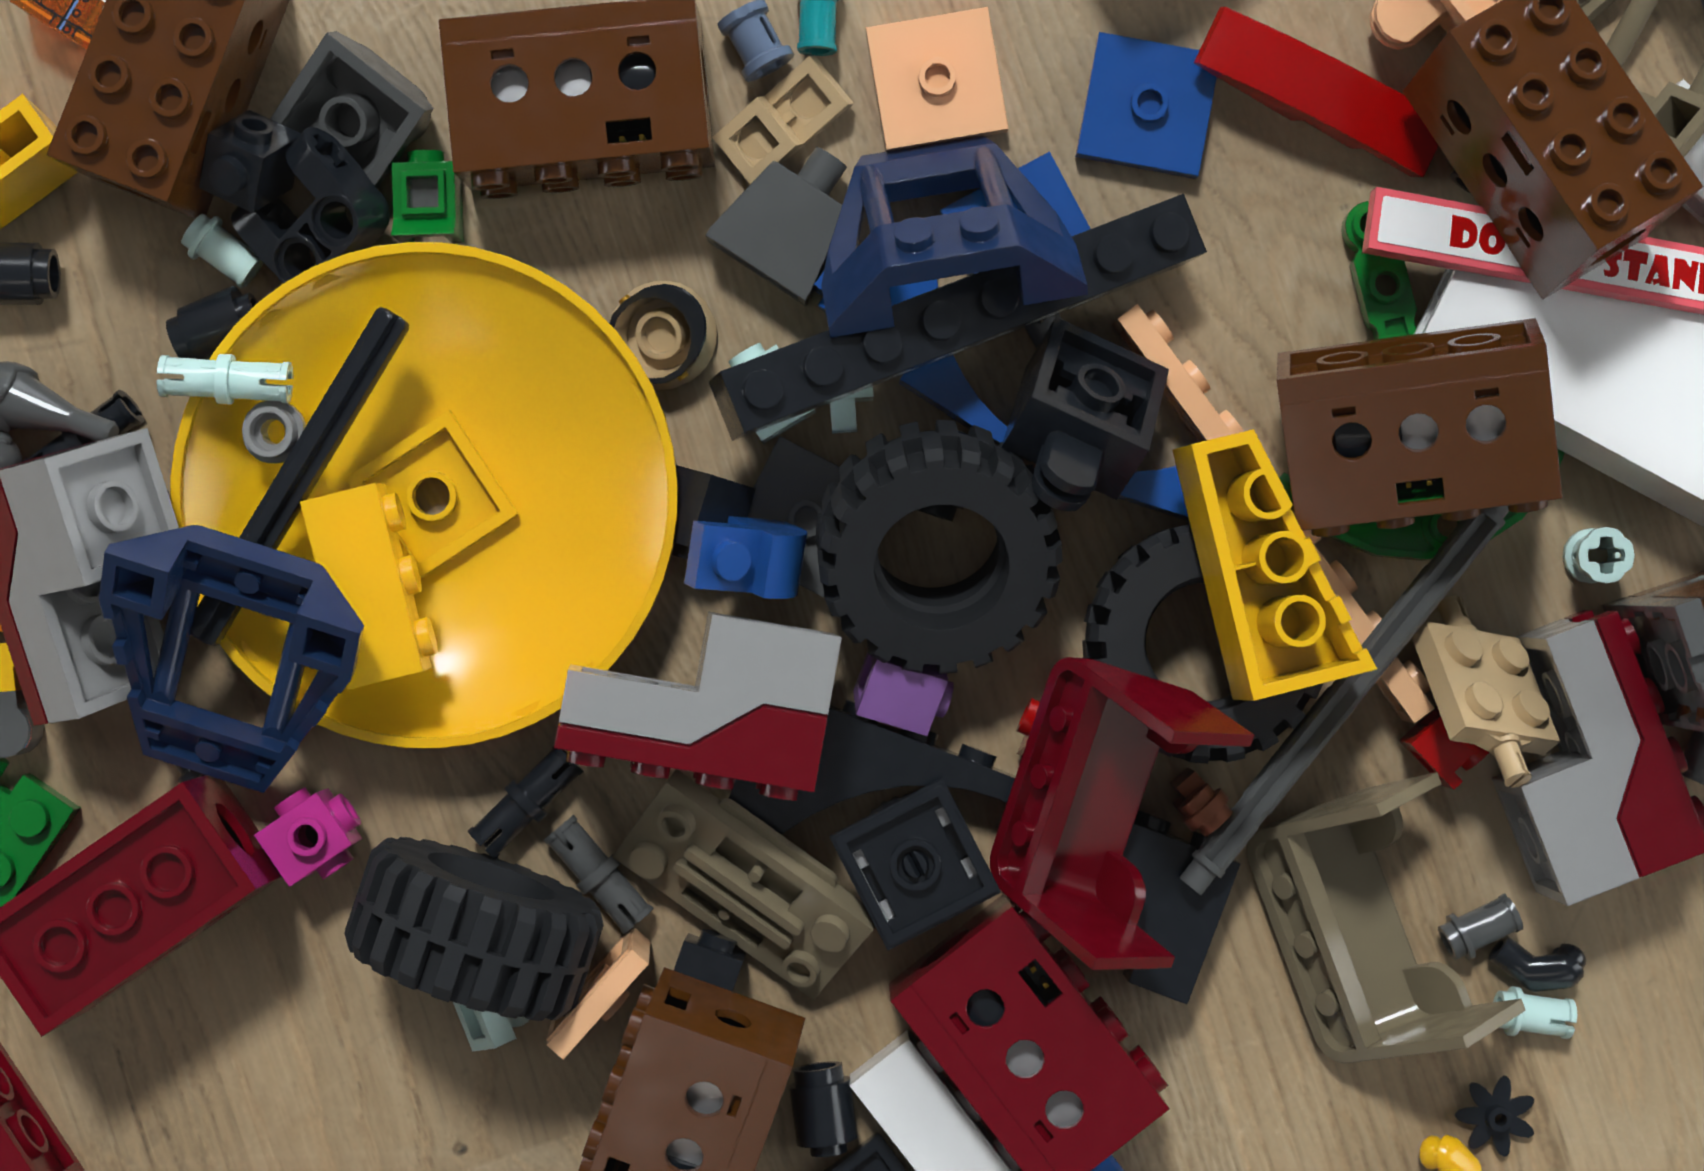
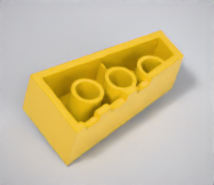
(1262, 575)

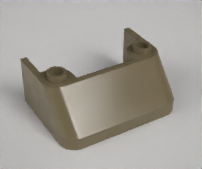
(1347, 937)

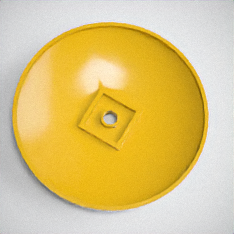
(547, 461)

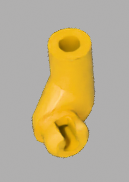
(1447, 1154)

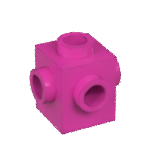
(292, 845)

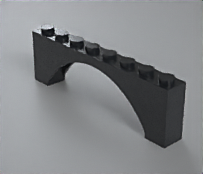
(871, 757)

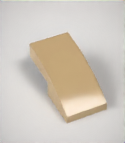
(783, 119)

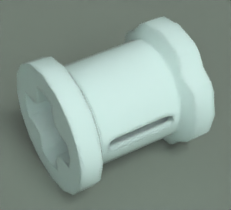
(1605, 538)

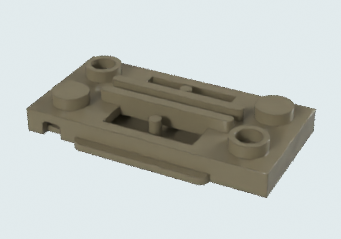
(746, 883)

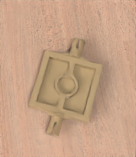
(1485, 690)

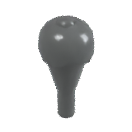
(33, 406)

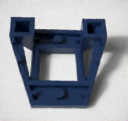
(946, 244)
(193, 560)

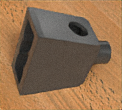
(784, 224)

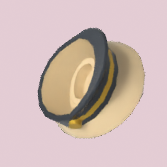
(667, 331)

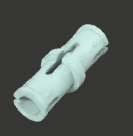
(225, 379)

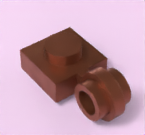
(1199, 803)

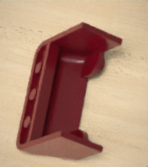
(1079, 800)

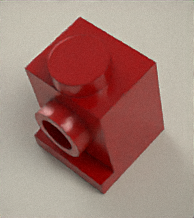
(1435, 751)

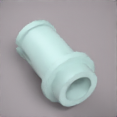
(221, 249)
(1542, 1014)

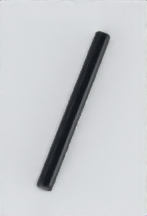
(311, 455)

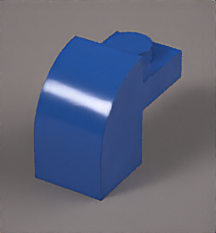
(747, 557)

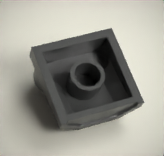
(358, 103)

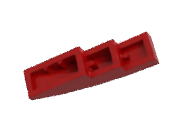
(1316, 90)

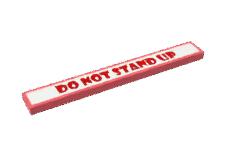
(1466, 240)

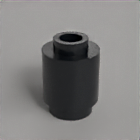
(28, 274)
(207, 321)
(823, 1108)

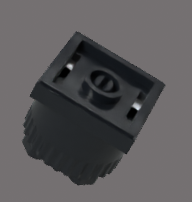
(914, 863)

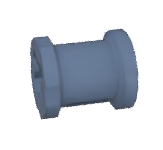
(755, 40)

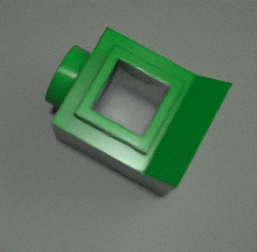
(426, 198)

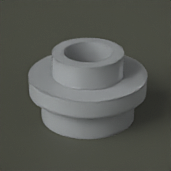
(256, 430)

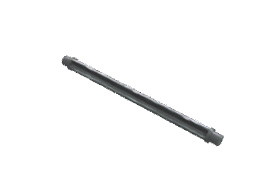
(1342, 698)

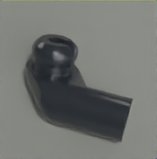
(1539, 973)

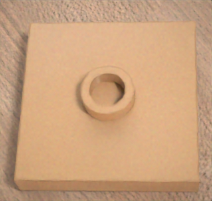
(937, 79)
(602, 992)

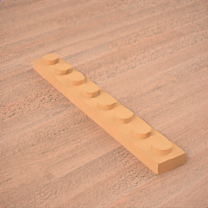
(1185, 390)

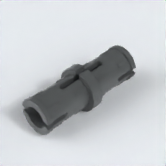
(598, 874)

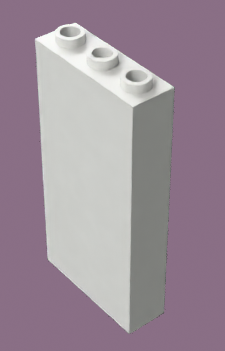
(1619, 379)

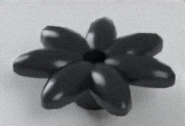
(1488, 1108)

